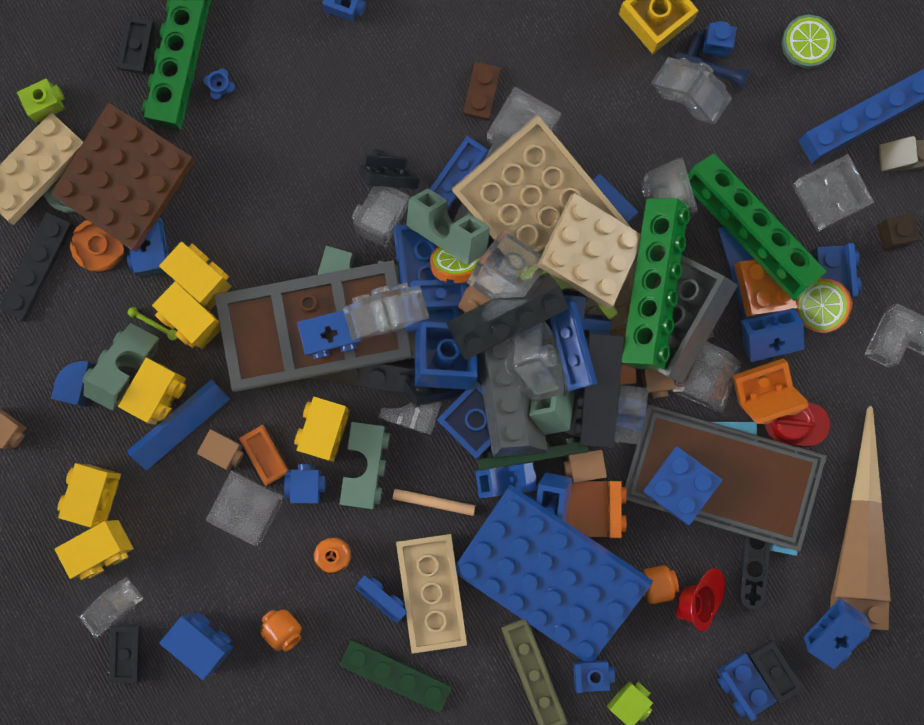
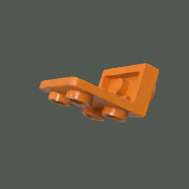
(768, 392)
(597, 508)

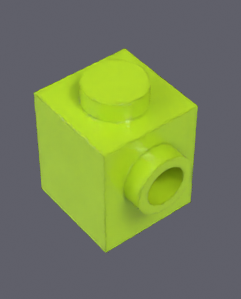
(41, 100)
(631, 703)

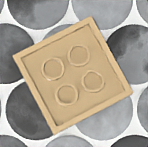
(590, 251)

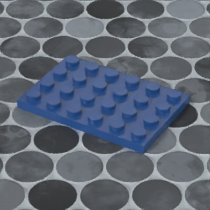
(551, 575)

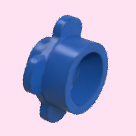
(219, 76)

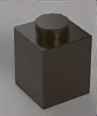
(898, 231)

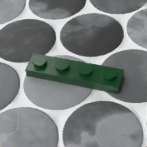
(571, 447)
(395, 675)

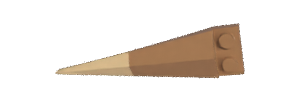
(862, 563)

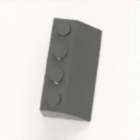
(699, 306)
(507, 407)

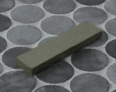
(533, 673)

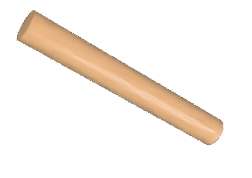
(434, 502)

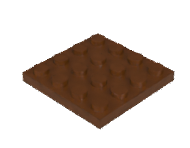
(123, 177)

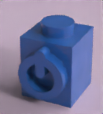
(304, 484)

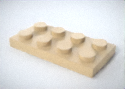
(35, 166)
(431, 593)

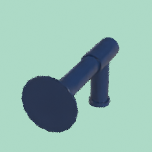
(737, 76)

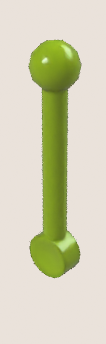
(133, 312)

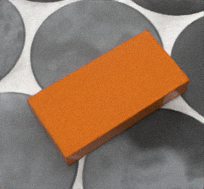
(264, 455)

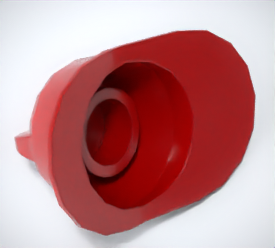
(802, 429)
(701, 601)

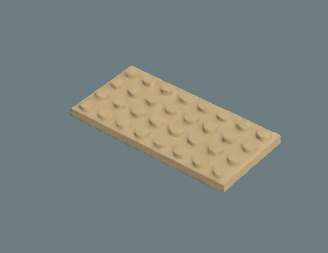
(525, 192)

